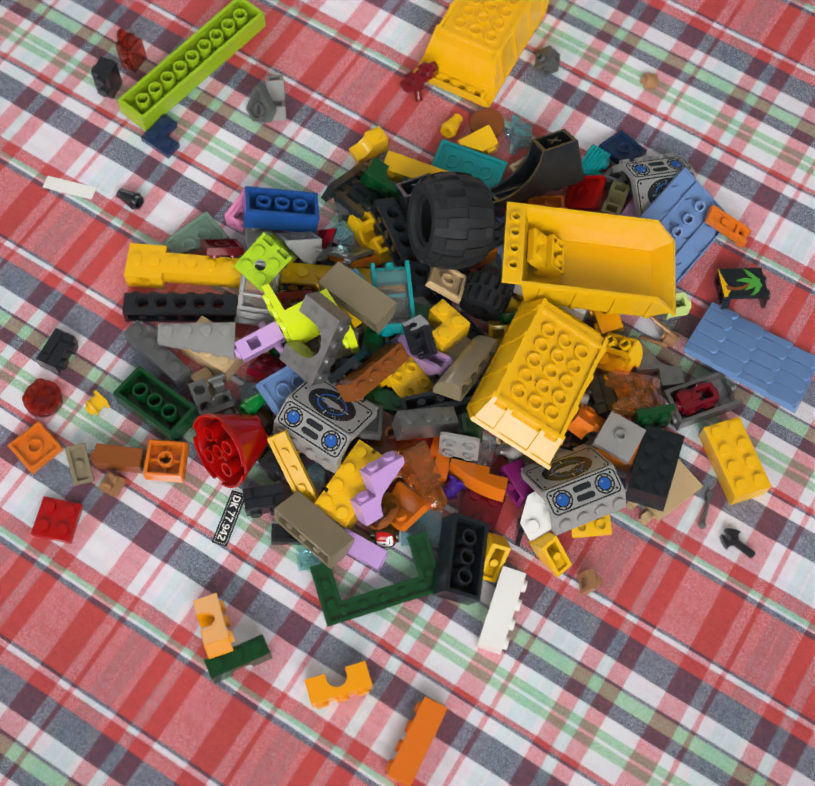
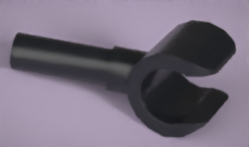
(520, 533)

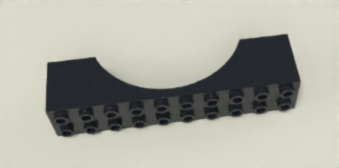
(548, 166)

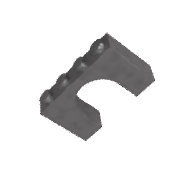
(333, 326)

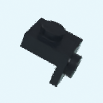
(272, 466)

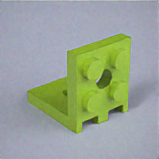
(274, 254)

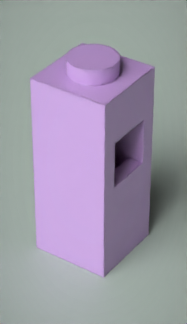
(259, 342)
(367, 551)

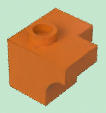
(586, 421)

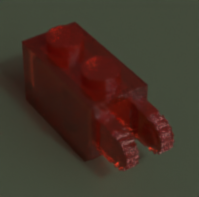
(130, 50)

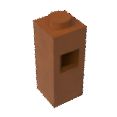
(118, 458)

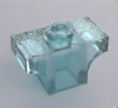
(518, 134)

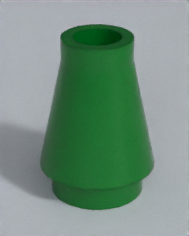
(251, 404)

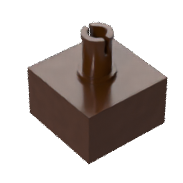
(388, 439)

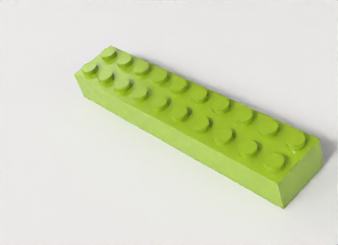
(191, 63)

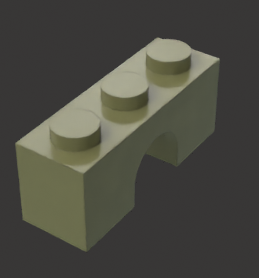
(616, 198)

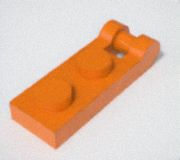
(727, 225)

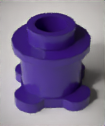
(452, 487)

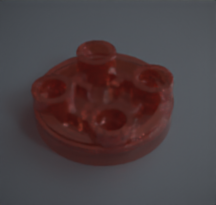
(42, 398)

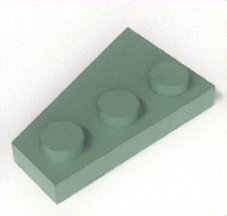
(188, 238)

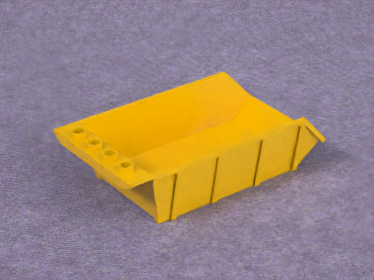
(481, 44)
(608, 260)
(537, 379)

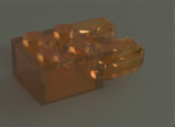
(633, 391)
(422, 474)

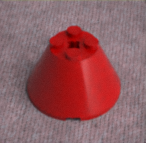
(229, 445)

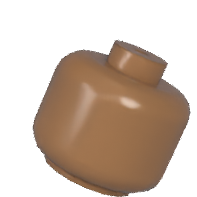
(649, 80)

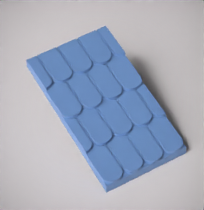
(682, 213)
(752, 356)

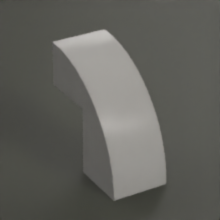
(276, 91)

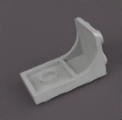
(459, 445)

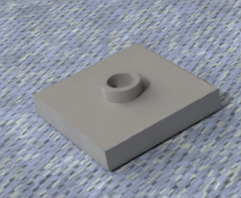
(619, 437)

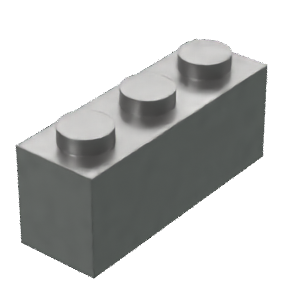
(424, 422)

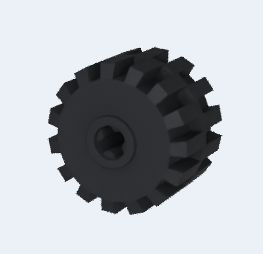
(485, 296)

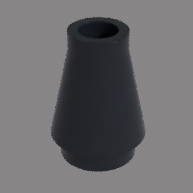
(131, 199)

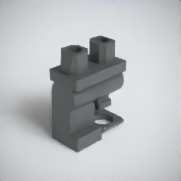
(218, 404)

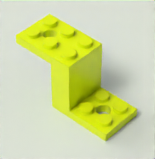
(296, 325)

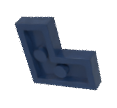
(158, 136)

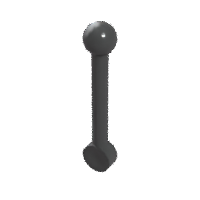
(709, 495)

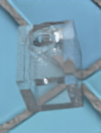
(486, 450)

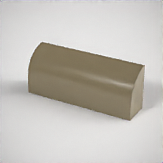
(358, 297)
(467, 368)
(313, 529)

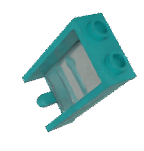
(398, 286)

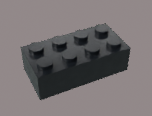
(654, 468)
(461, 559)

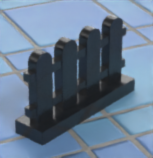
(351, 192)

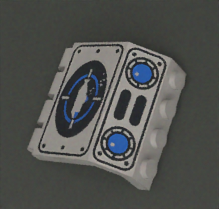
(651, 176)
(322, 422)
(576, 487)

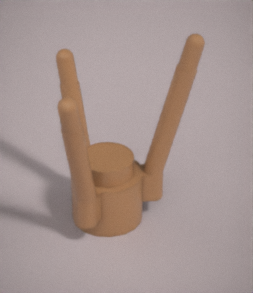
(669, 337)

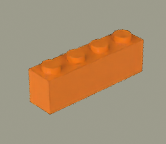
(416, 742)

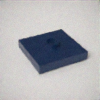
(622, 147)

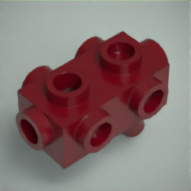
(415, 80)
(689, 401)

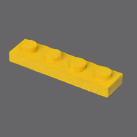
(292, 465)

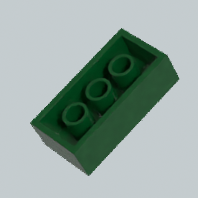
(156, 404)

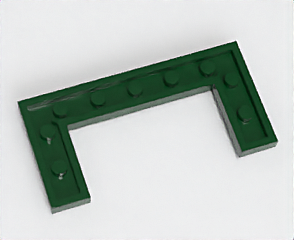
(379, 396)
(339, 611)

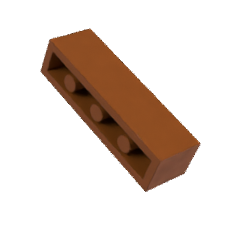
(372, 372)

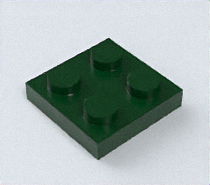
(654, 416)

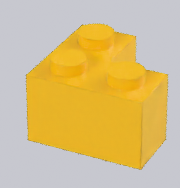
(448, 325)

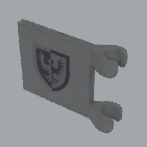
(345, 251)

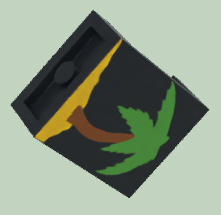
(741, 284)

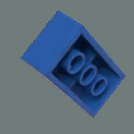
(280, 209)

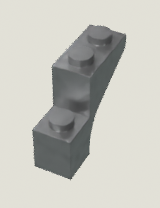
(667, 375)

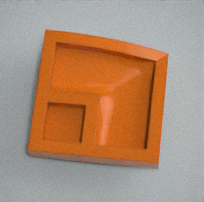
(410, 507)

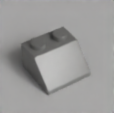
(302, 244)

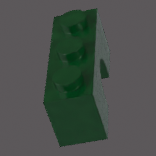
(376, 178)
(244, 654)

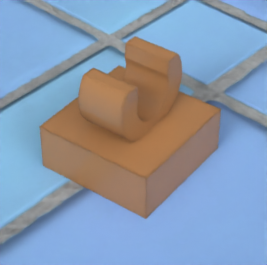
(112, 484)
(588, 581)

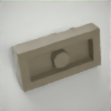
(79, 464)

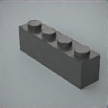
(157, 355)

